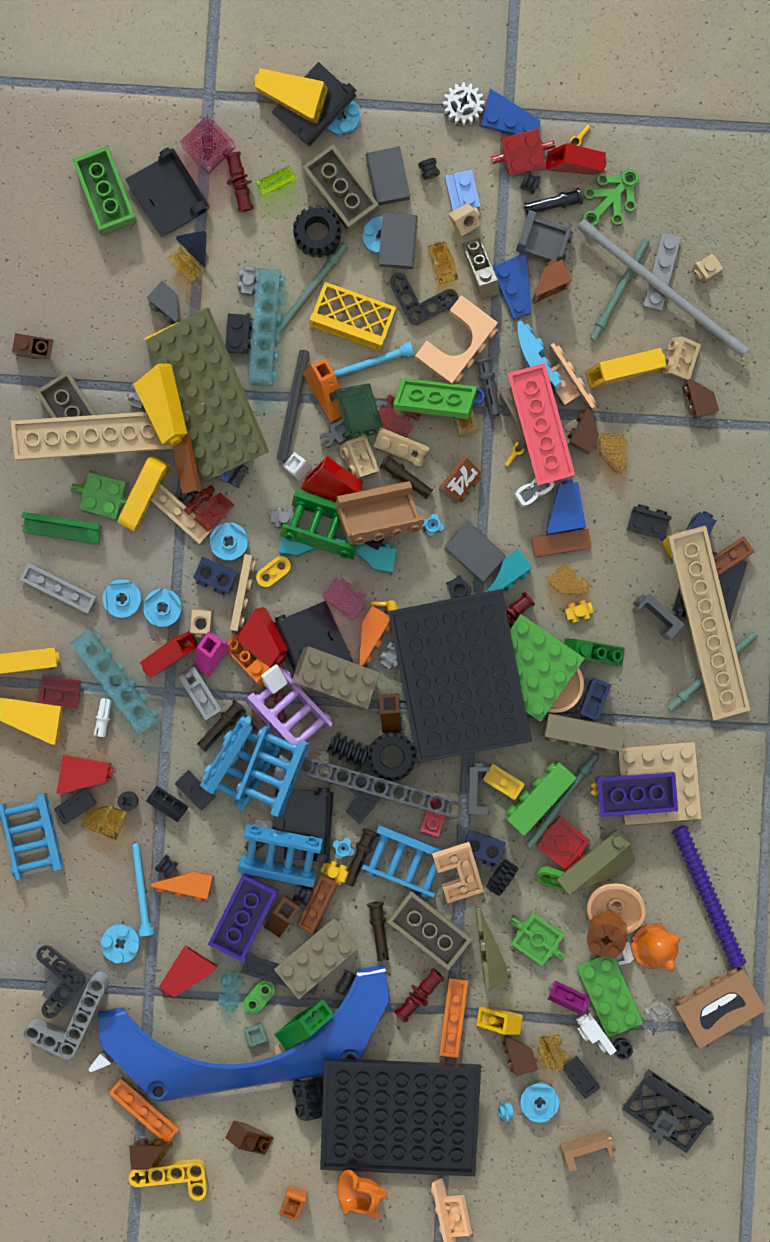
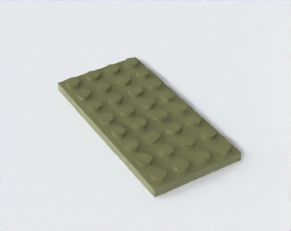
(210, 395)

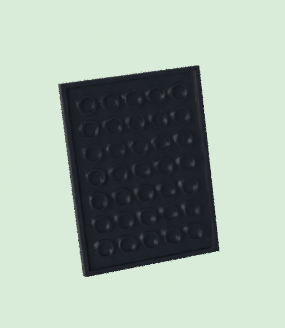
(460, 676)
(400, 1117)

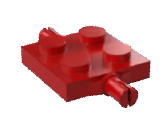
(523, 152)
(562, 843)

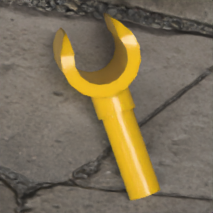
(581, 135)
(516, 451)
(391, 605)

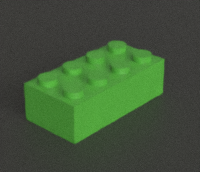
(104, 190)
(540, 797)

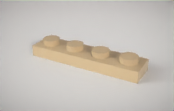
(175, 510)
(241, 600)

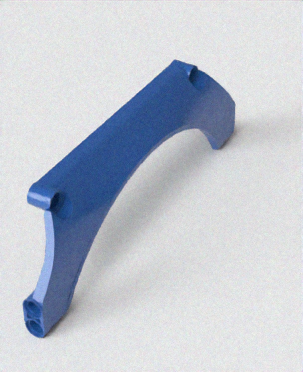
(185, 1077)

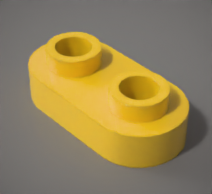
(272, 570)

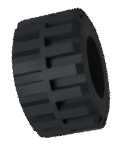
(317, 215)
(392, 773)

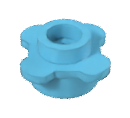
(437, 525)
(339, 844)
(505, 1111)

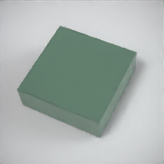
(256, 1034)

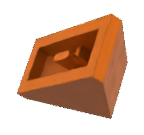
(293, 1202)

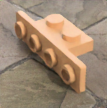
(571, 386)
(451, 1213)

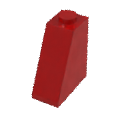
(576, 159)
(331, 480)
(263, 638)
(169, 654)
(82, 773)
(186, 971)

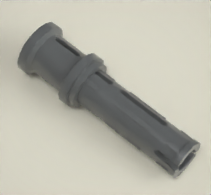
(486, 377)

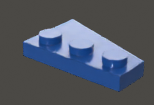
(506, 116)
(514, 285)

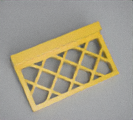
(343, 329)

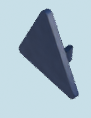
(195, 244)

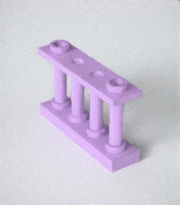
(270, 715)

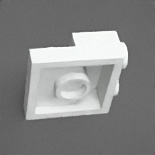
(591, 1031)

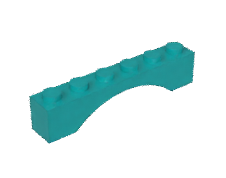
(379, 560)
(511, 568)

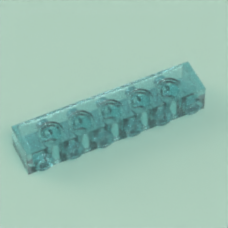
(264, 279)
(82, 645)

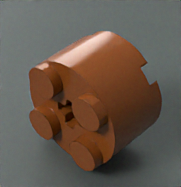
(607, 935)

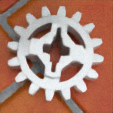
(469, 107)

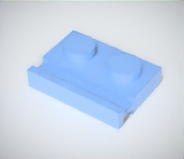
(462, 189)

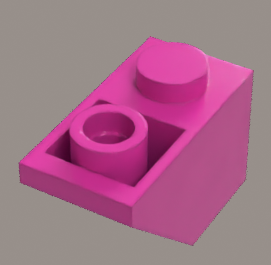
(210, 653)

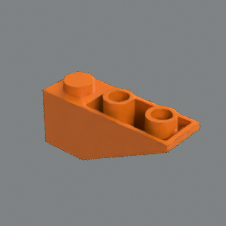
(324, 382)
(372, 628)
(247, 660)
(192, 883)

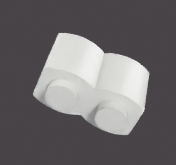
(528, 493)

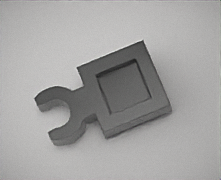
(337, 430)
(663, 1125)

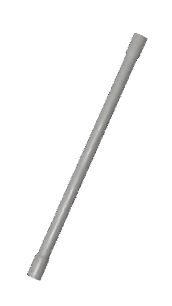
(592, 232)

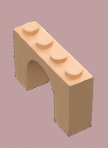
(451, 367)

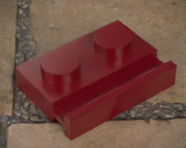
(60, 691)

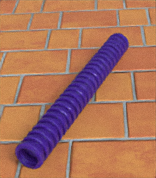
(709, 897)

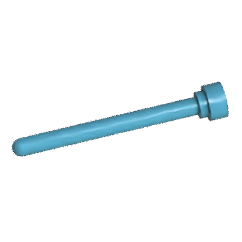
(405, 350)
(145, 927)

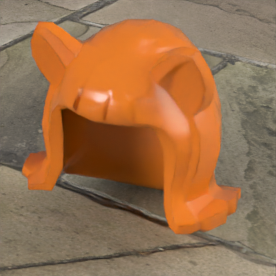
(655, 947)
(359, 1194)

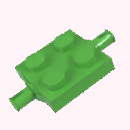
(102, 495)
(537, 939)

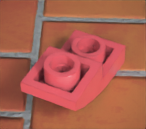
(432, 822)

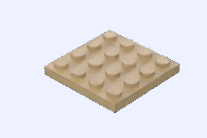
(665, 758)

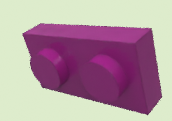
(568, 998)

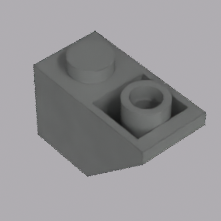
(166, 301)

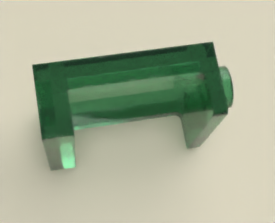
(358, 410)

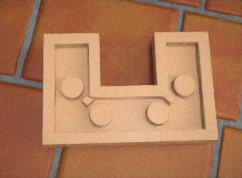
(469, 881)

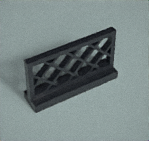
(675, 1096)

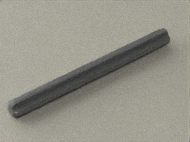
(293, 404)

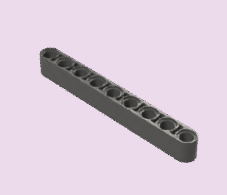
(390, 786)

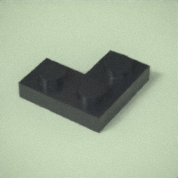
(363, 803)

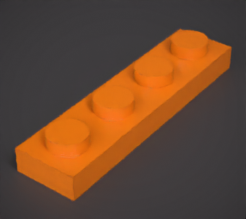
(453, 1017)
(143, 1110)

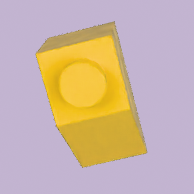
(499, 1021)

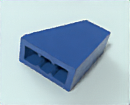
(566, 510)

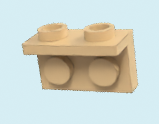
(681, 357)
(359, 457)

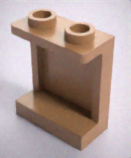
(586, 1145)

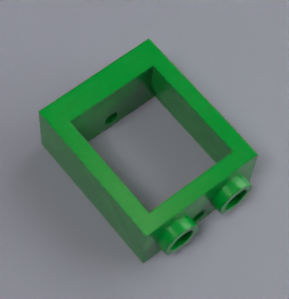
(304, 1024)

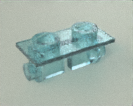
(227, 999)

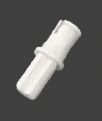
(103, 717)

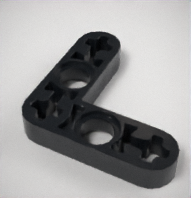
(421, 307)
(66, 982)

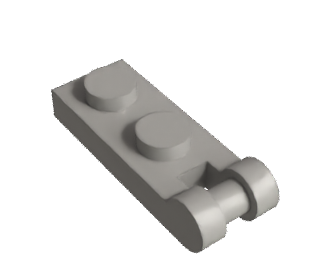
(200, 693)

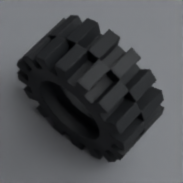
(502, 877)

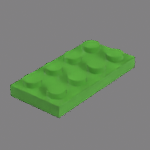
(435, 398)
(610, 995)

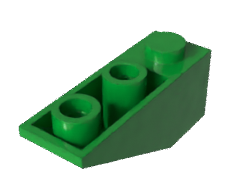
(597, 652)

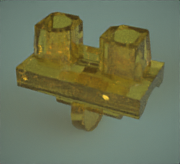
(186, 264)
(549, 1054)

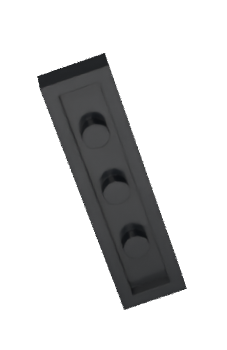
(265, 970)

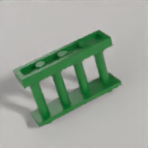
(319, 507)

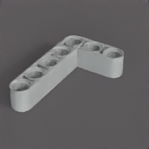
(78, 1022)

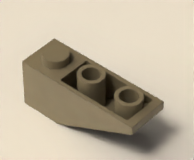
(481, 268)

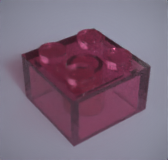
(207, 144)
(345, 599)

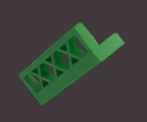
(61, 528)

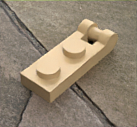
(401, 447)

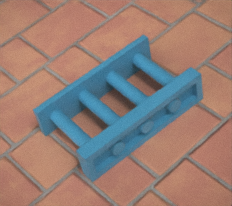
(226, 756)
(291, 768)
(50, 841)
(403, 841)
(275, 870)

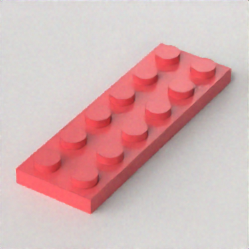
(541, 424)

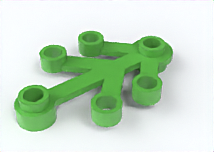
(613, 196)

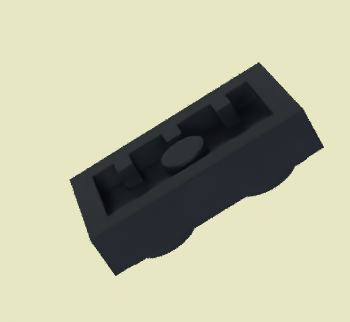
(238, 333)
(648, 522)
(308, 1098)

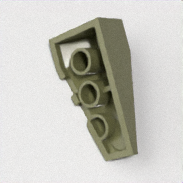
(603, 861)
(493, 965)

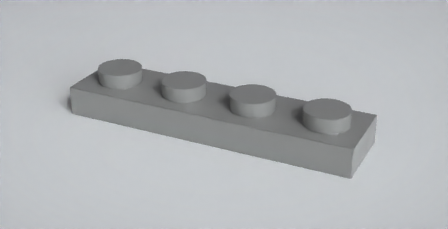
(662, 269)
(58, 588)

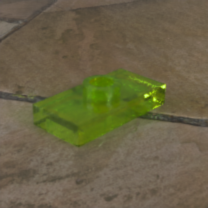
(276, 180)

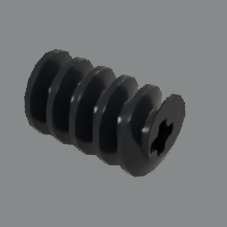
(348, 749)

